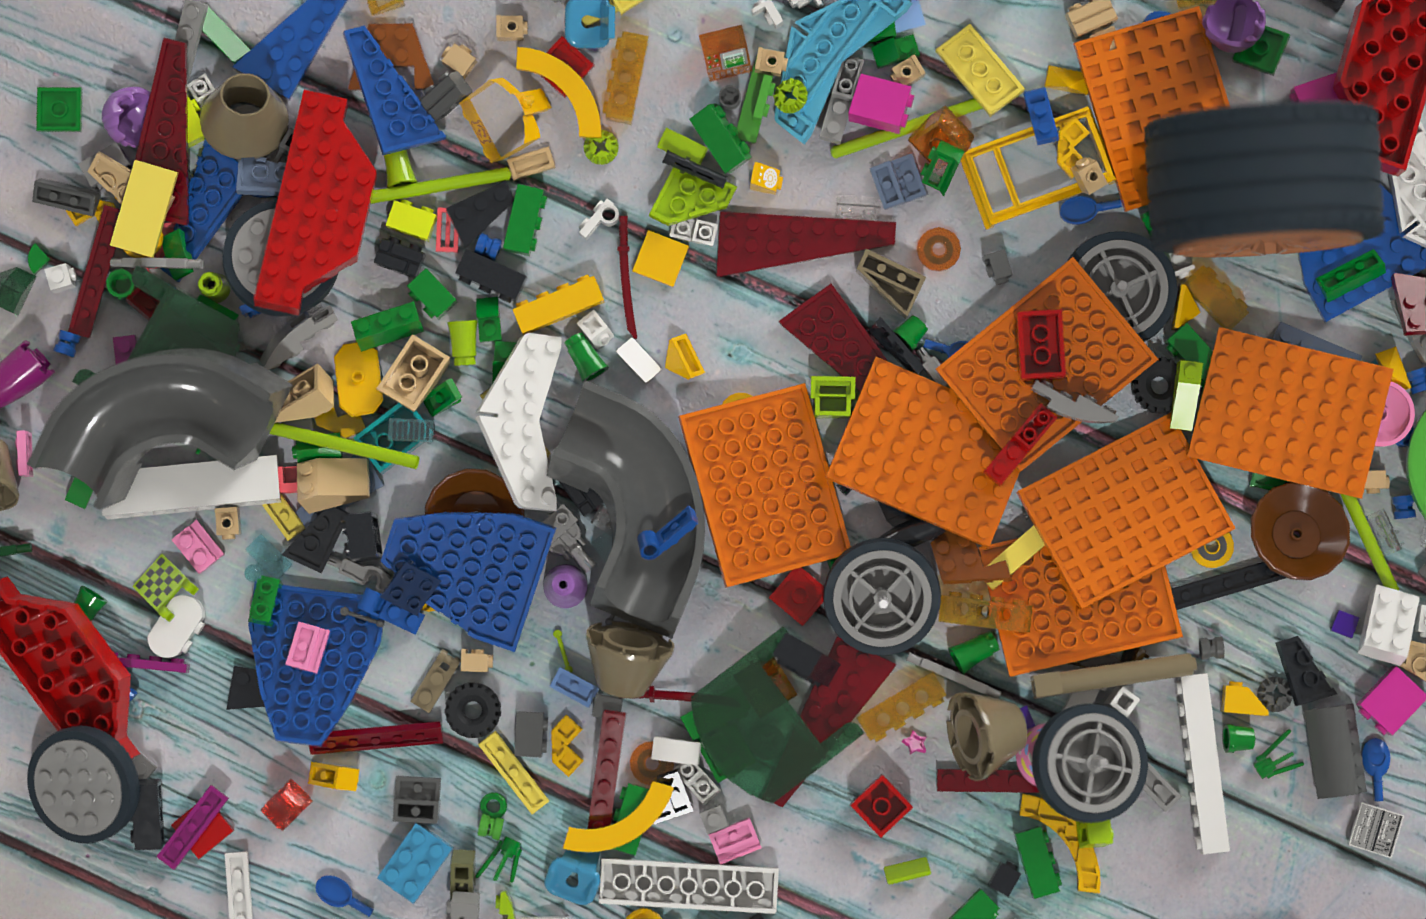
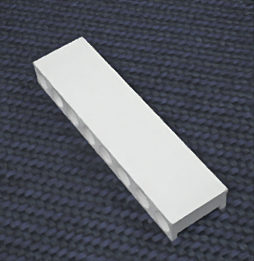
(199, 488)
(688, 885)

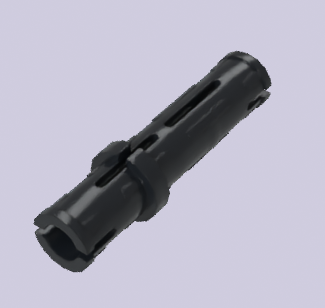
(694, 169)

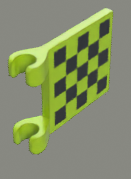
(161, 584)

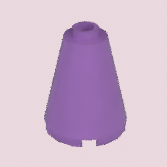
(573, 593)

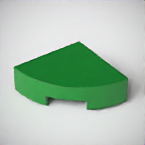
(37, 259)

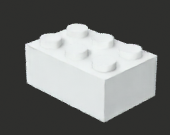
(1388, 625)

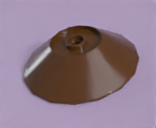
(471, 492)
(1314, 516)

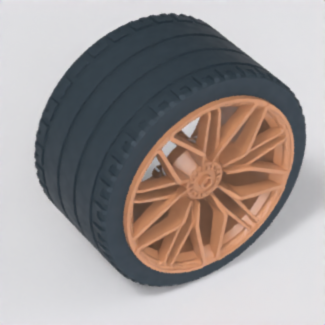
(1264, 179)

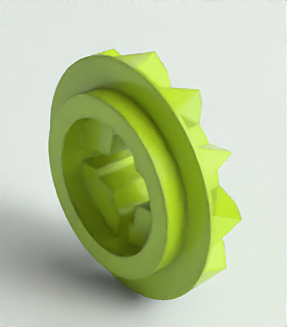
(790, 105)
(601, 157)

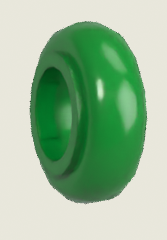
(496, 796)

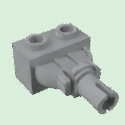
(566, 537)

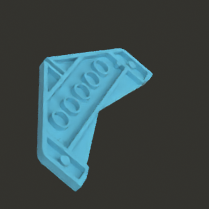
(832, 38)

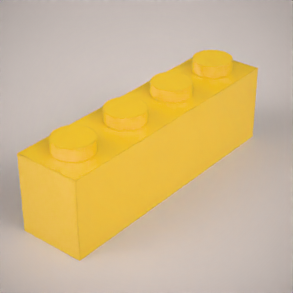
(558, 305)

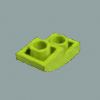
(682, 146)
(505, 905)

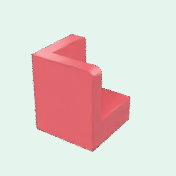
(287, 479)

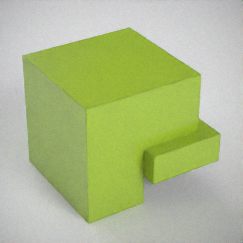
(832, 396)

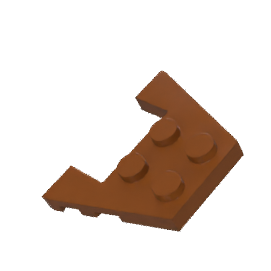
(403, 49)
(961, 562)

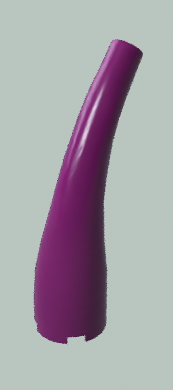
(22, 373)

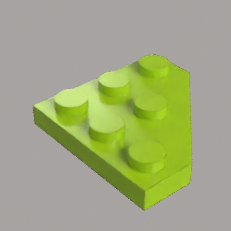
(689, 197)

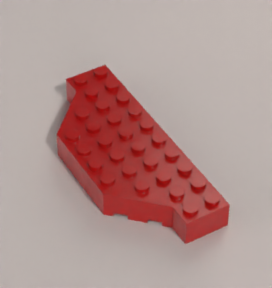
(1387, 70)
(318, 206)
(64, 663)

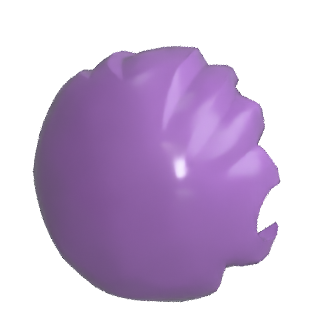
(1234, 24)
(125, 114)

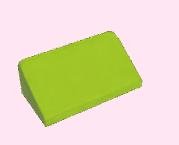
(907, 870)

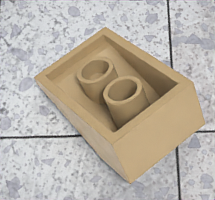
(414, 373)
(309, 395)
(332, 482)

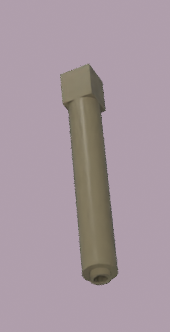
(1112, 675)

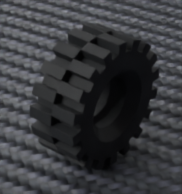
(1142, 386)
(460, 698)

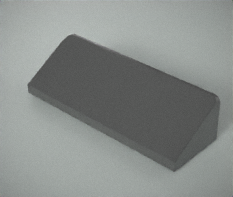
(66, 196)

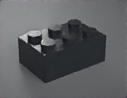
(362, 537)
(805, 661)

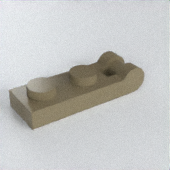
(435, 681)

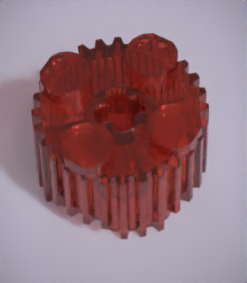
(286, 805)

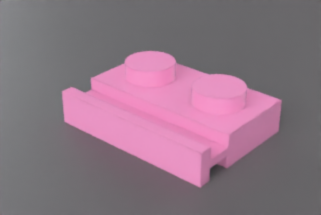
(24, 451)
(198, 547)
(307, 647)
(735, 841)

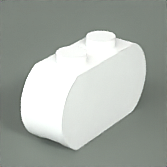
(174, 637)

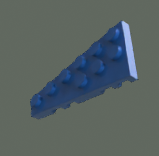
(291, 47)
(391, 104)
(210, 199)

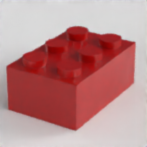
(1040, 345)

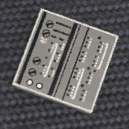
(1375, 830)

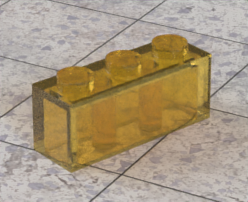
(1216, 298)

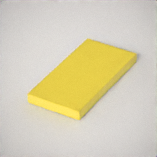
(980, 70)
(144, 208)

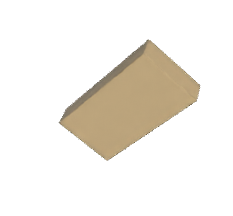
(531, 163)

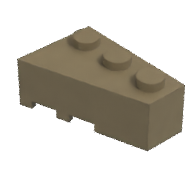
(891, 280)

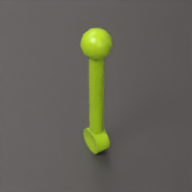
(558, 634)

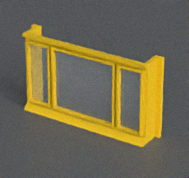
(1020, 177)

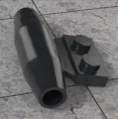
(907, 527)

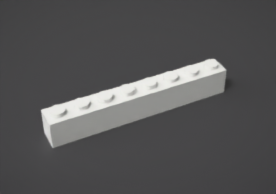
(1203, 764)

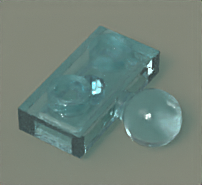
(267, 558)

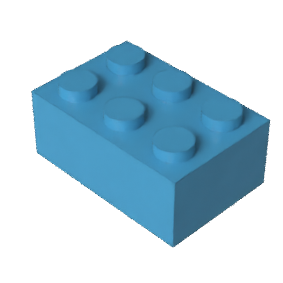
(415, 862)

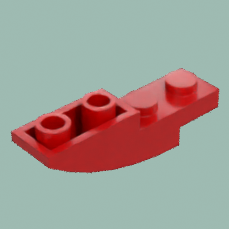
(1020, 445)

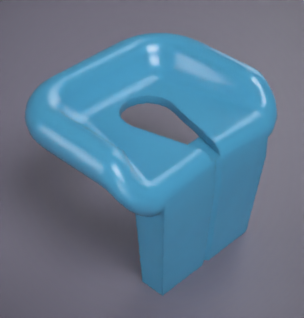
(589, 37)
(588, 878)

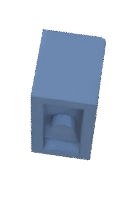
(574, 687)

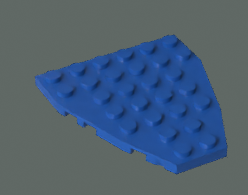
(1395, 251)
(484, 566)
(299, 702)

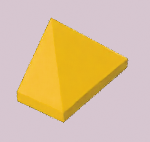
(1065, 80)
(1185, 308)
(682, 358)
(1391, 359)

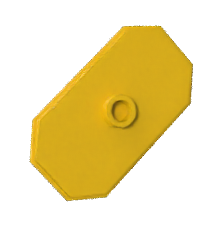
(358, 380)

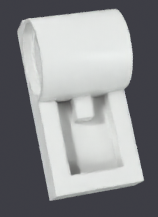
(588, 226)

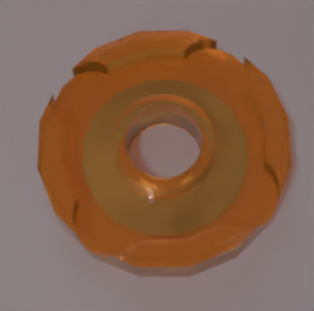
(938, 262)
(639, 768)

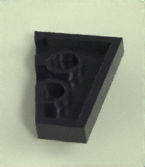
(1302, 674)

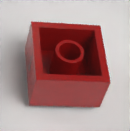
(881, 805)

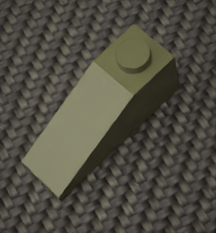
(462, 871)

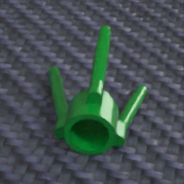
(1267, 767)
(509, 849)

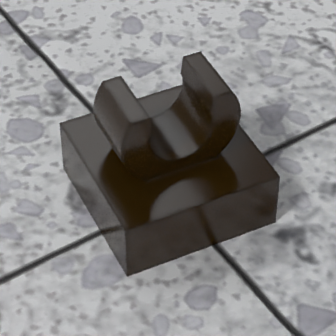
(1134, 655)

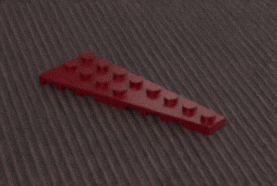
(769, 241)

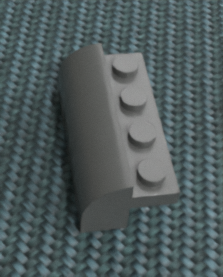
(1335, 751)

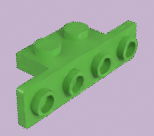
(755, 104)

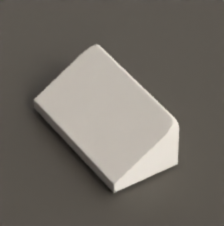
(638, 360)

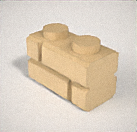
(1090, 17)

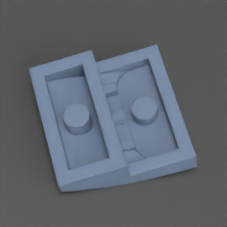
(898, 181)

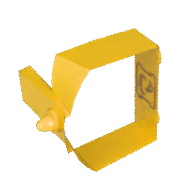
(531, 102)

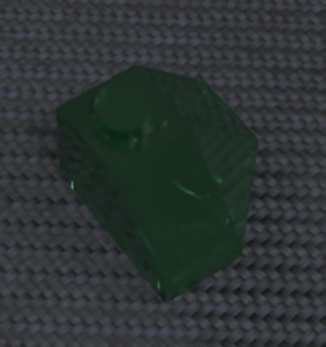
(15, 288)

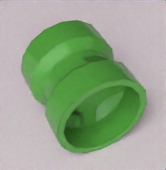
(495, 829)

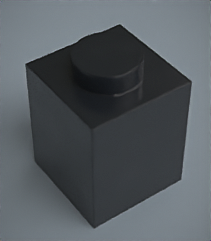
(1005, 878)

